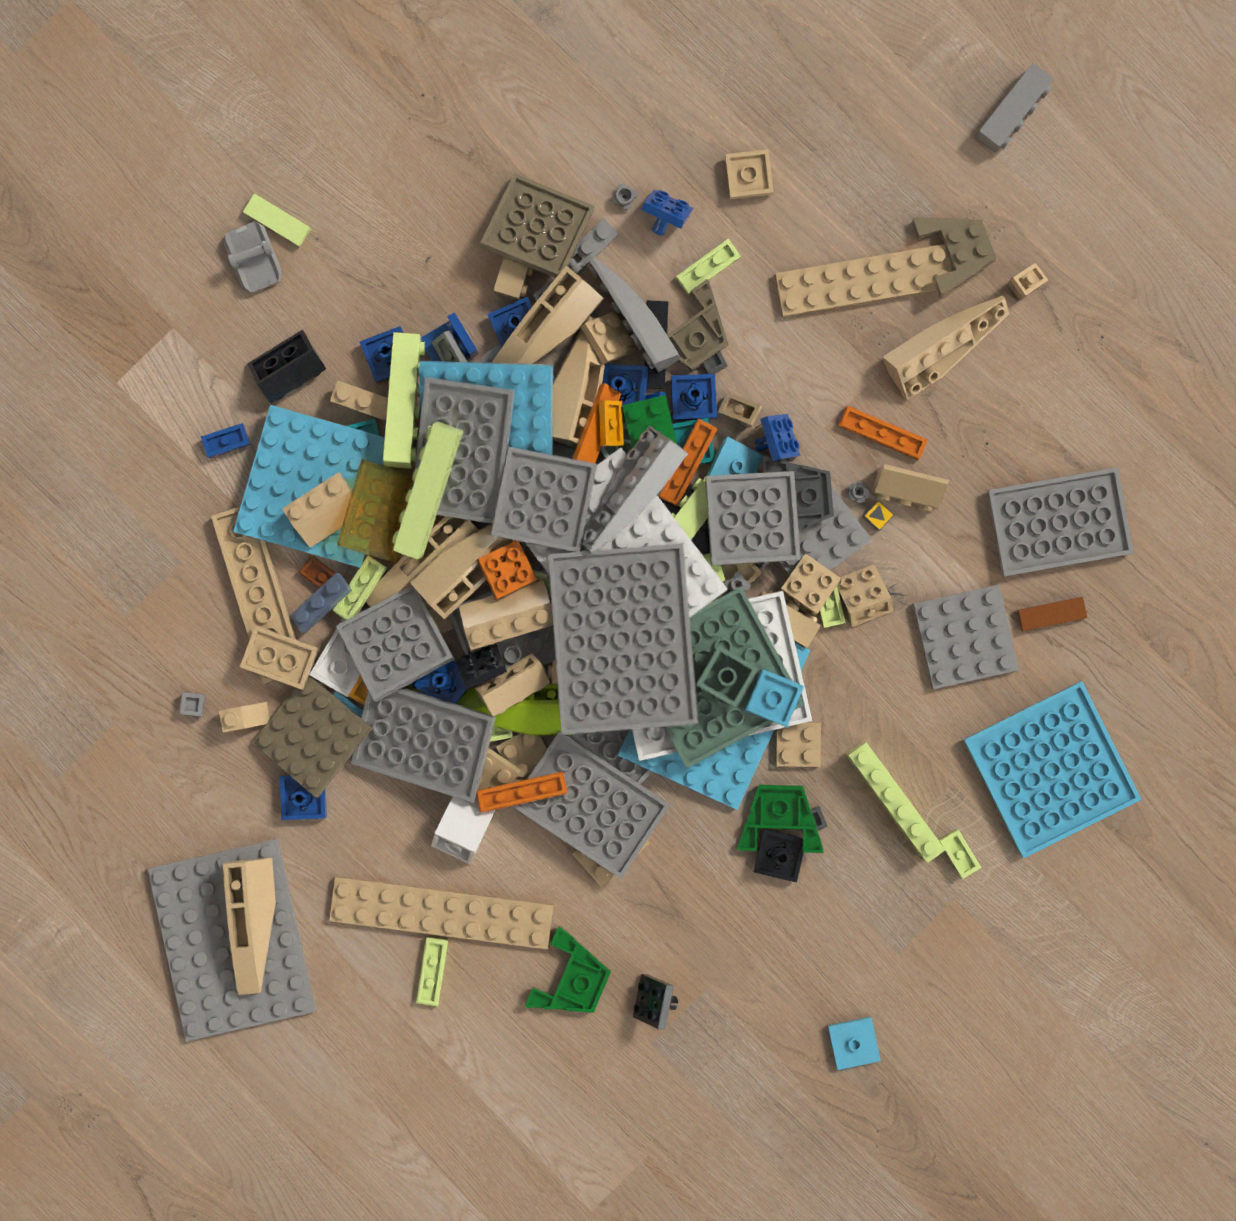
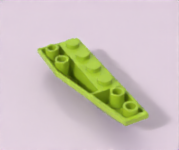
(533, 716)

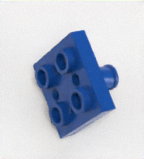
(666, 210)
(500, 318)
(376, 347)
(637, 376)
(704, 386)
(778, 437)
(429, 683)
(292, 808)

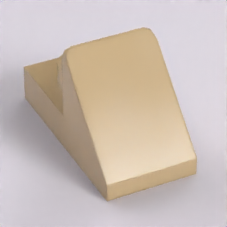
(1027, 281)
(740, 410)

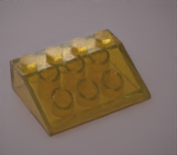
(375, 511)

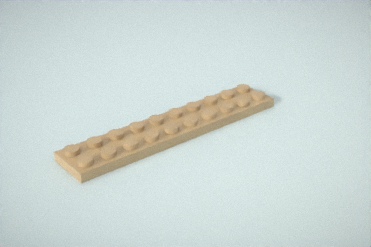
(441, 912)

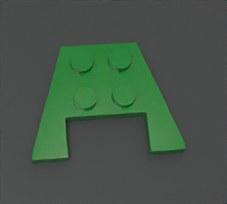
(782, 809)
(580, 983)

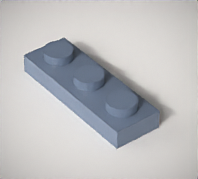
(321, 602)

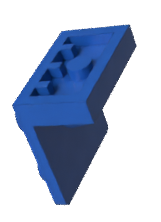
(459, 334)

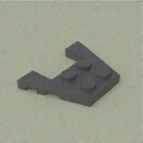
(812, 491)

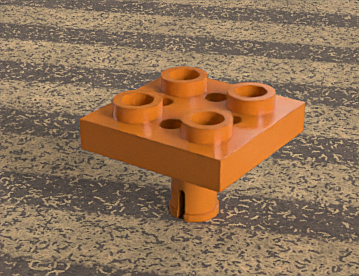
(492, 567)

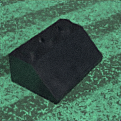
(286, 366)

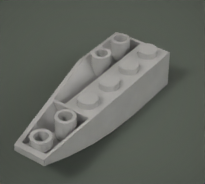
(638, 318)
(634, 486)

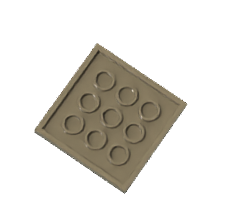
(537, 226)
(312, 736)

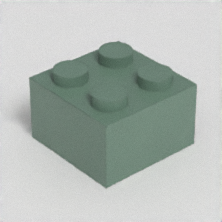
(726, 676)

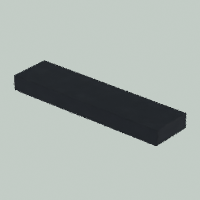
(660, 310)

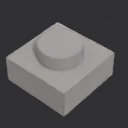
(192, 704)

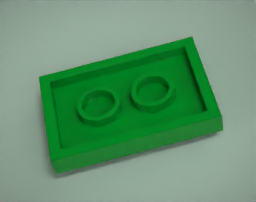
(647, 413)

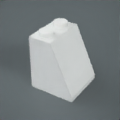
(462, 829)

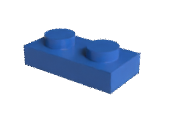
(225, 440)

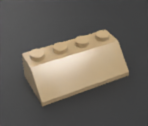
(507, 617)

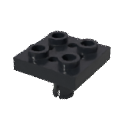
(481, 666)
(787, 869)
(654, 1001)

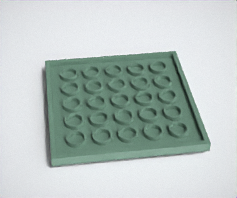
(735, 627)

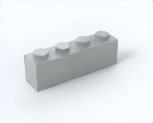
(1014, 107)

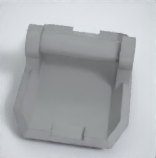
(252, 257)

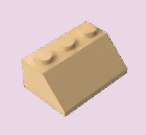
(909, 487)
(320, 510)

